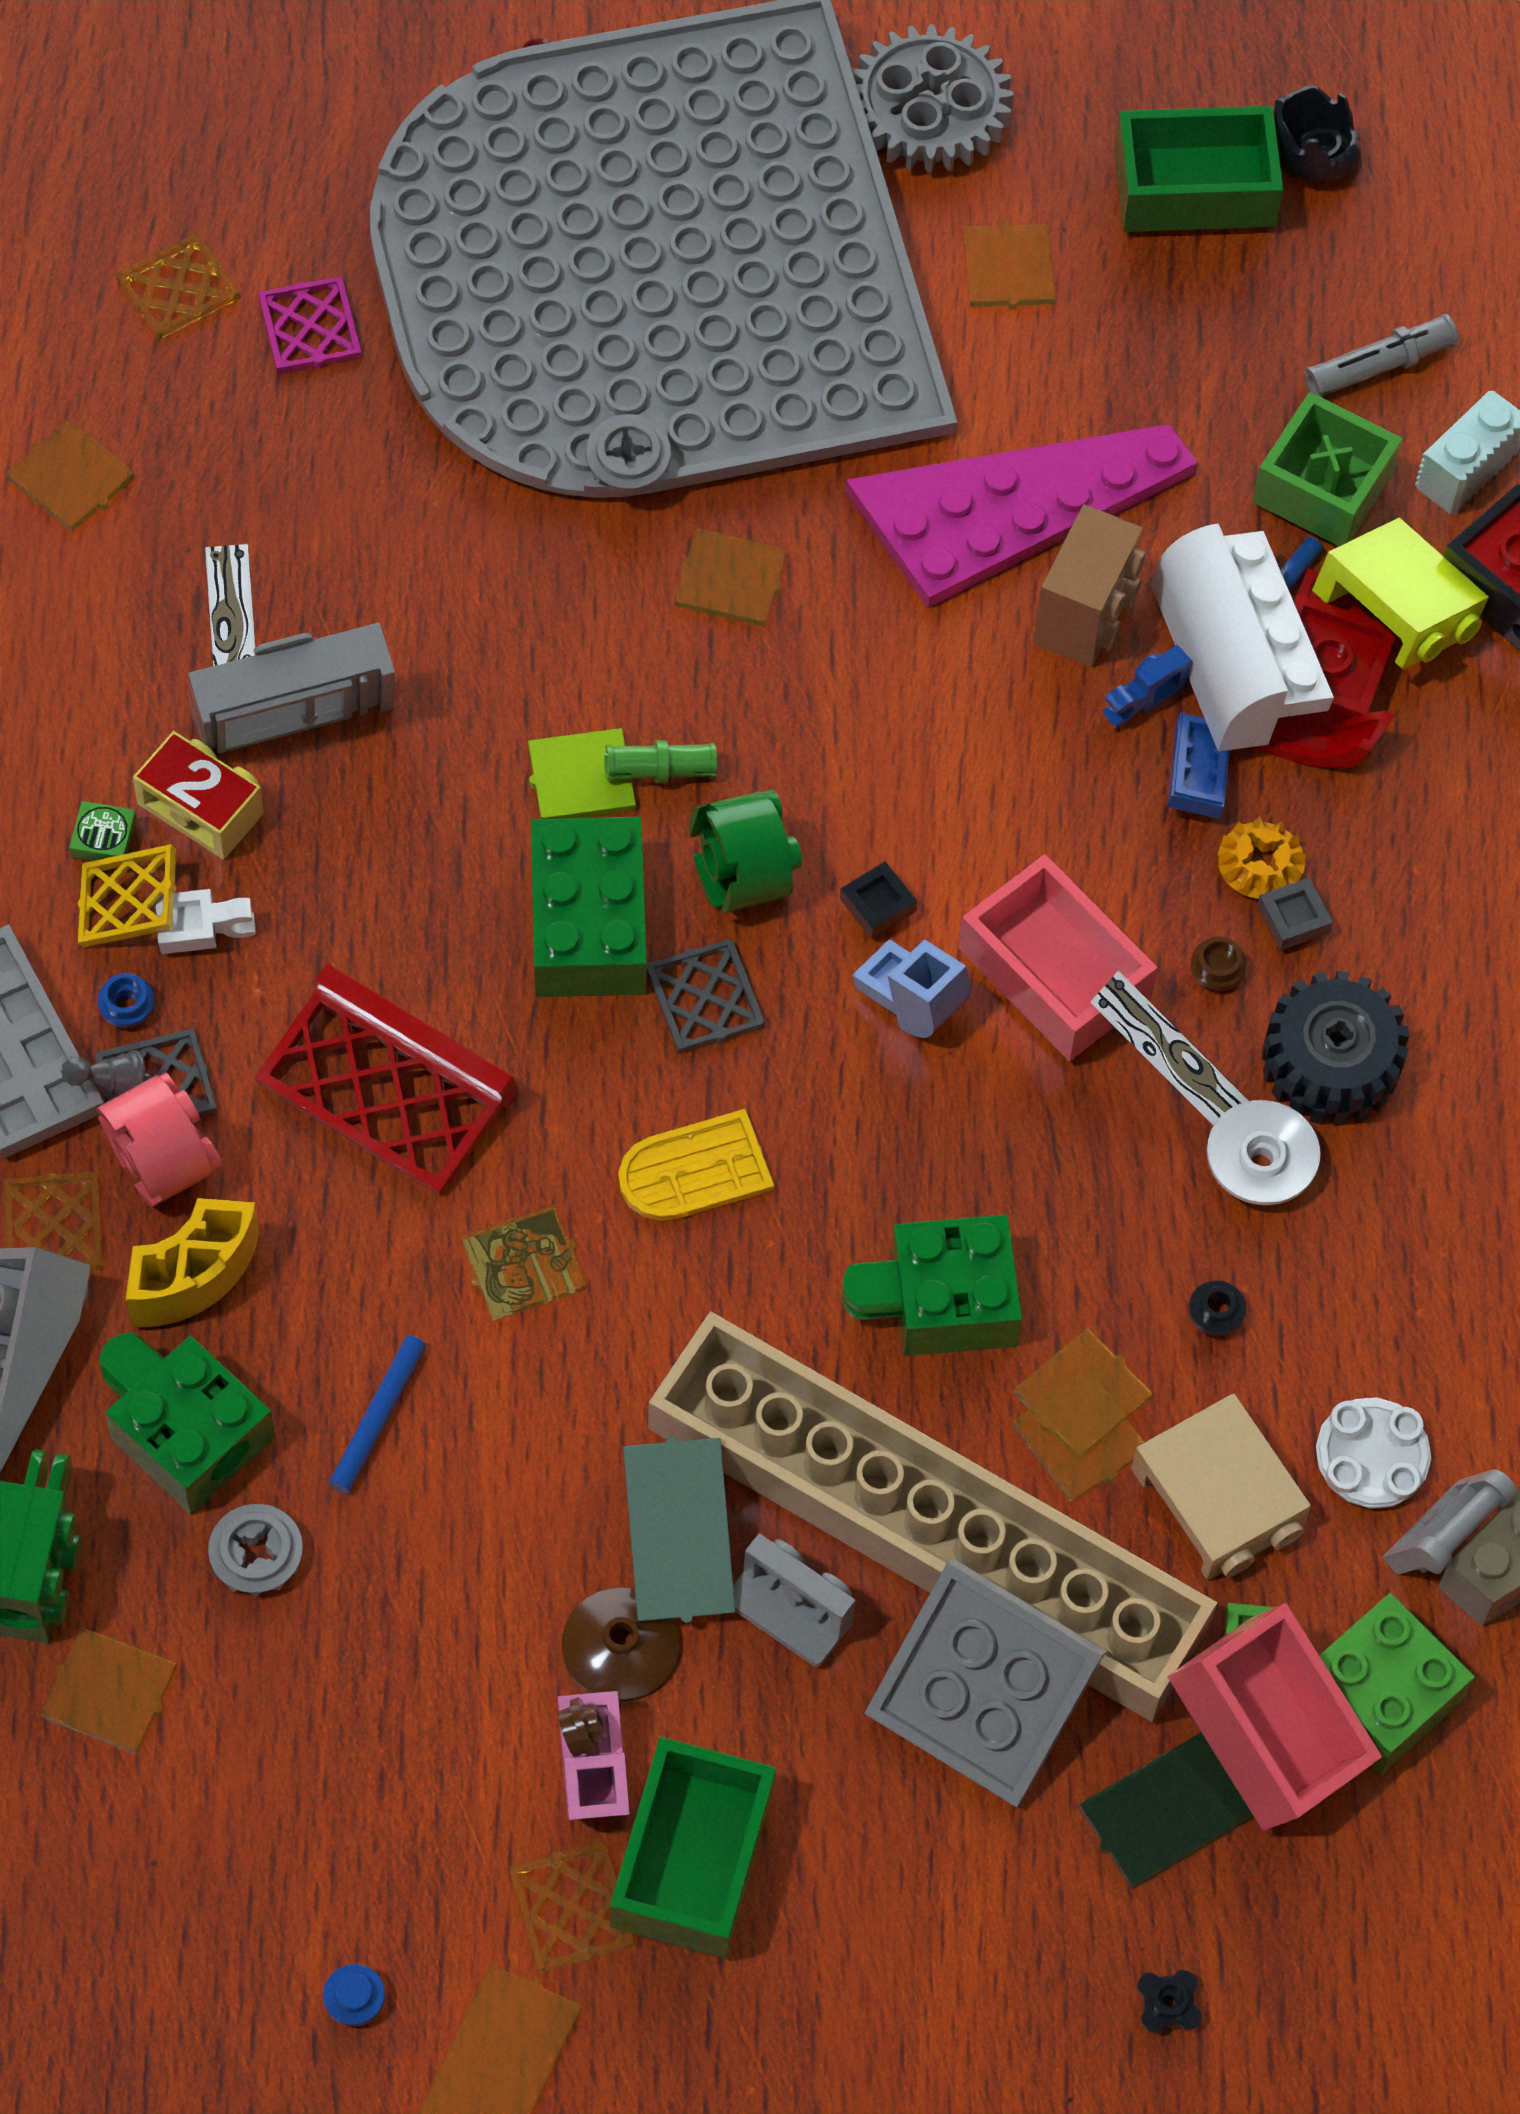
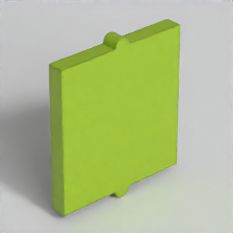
(573, 779)

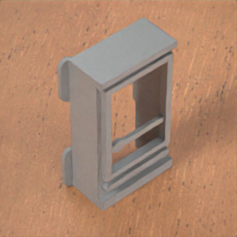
(291, 687)

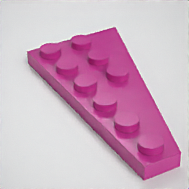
(989, 512)

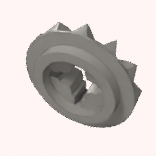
(643, 437)
(248, 1526)

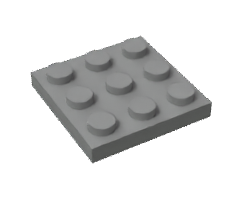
(985, 1682)

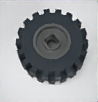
(1335, 1047)

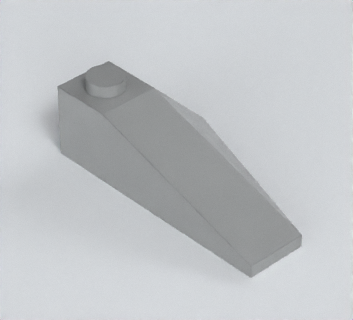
(38, 1315)

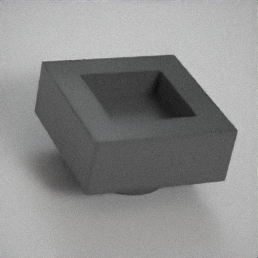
(1294, 913)

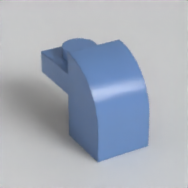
(915, 986)

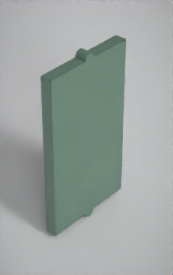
(679, 1529)

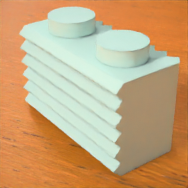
(1470, 453)

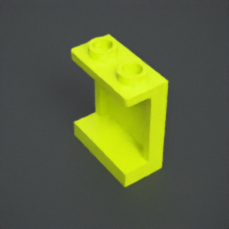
(1406, 588)

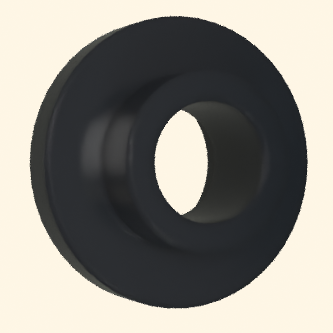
(1212, 1322)

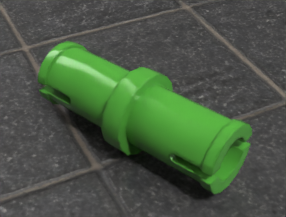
(660, 761)

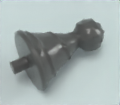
(112, 1075)

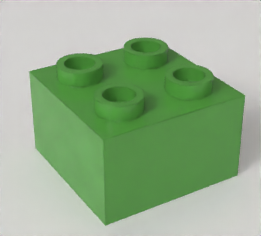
(1327, 469)
(1396, 1678)

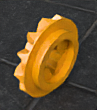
(1256, 877)

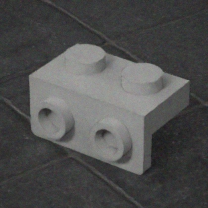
(792, 1600)

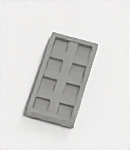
(32, 1050)

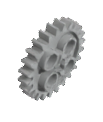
(933, 97)

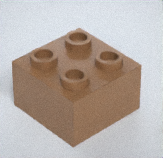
(1089, 586)

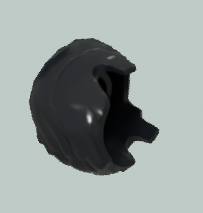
(1316, 136)

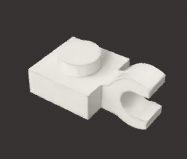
(199, 919)

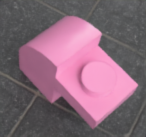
(596, 1783)

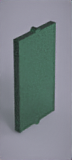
(1165, 1810)

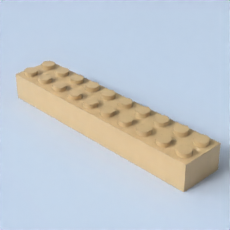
(925, 1504)

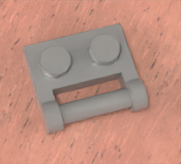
(1450, 1522)

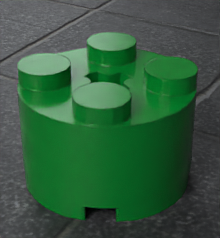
(744, 851)

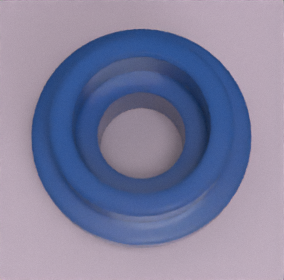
(121, 987)

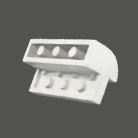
(1241, 634)

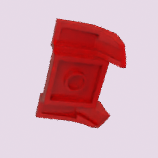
(1352, 655)

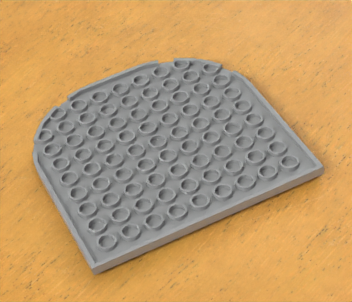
(658, 236)

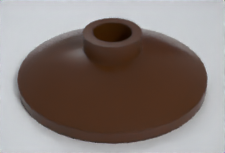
(629, 1668)

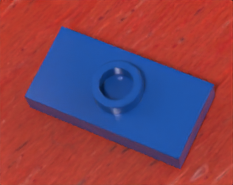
(1196, 769)

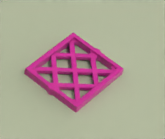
(318, 358)

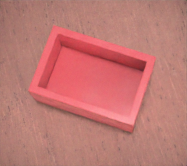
(1052, 954)
(1274, 1717)

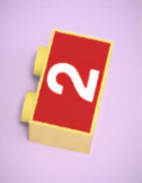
(199, 794)

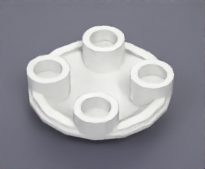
(1373, 1452)

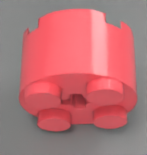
(157, 1138)

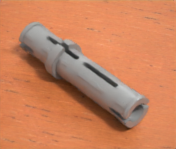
(1399, 349)

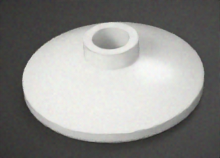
(1268, 1131)

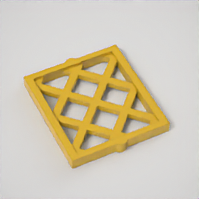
(123, 863)

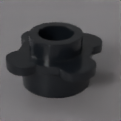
(1162, 2017)

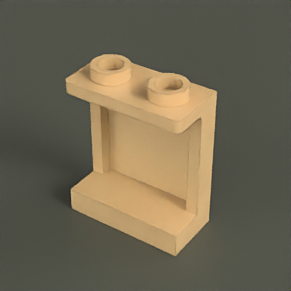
(1224, 1487)

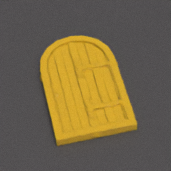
(694, 1168)

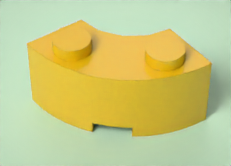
(194, 1265)

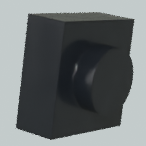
(878, 899)

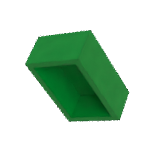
(1198, 168)
(588, 907)
(692, 1847)

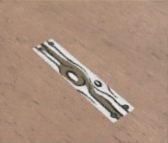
(230, 603)
(1166, 1048)

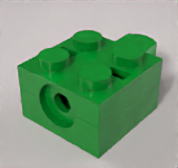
(944, 1283)
(188, 1410)
(36, 1549)

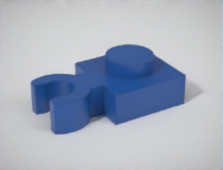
(1154, 682)

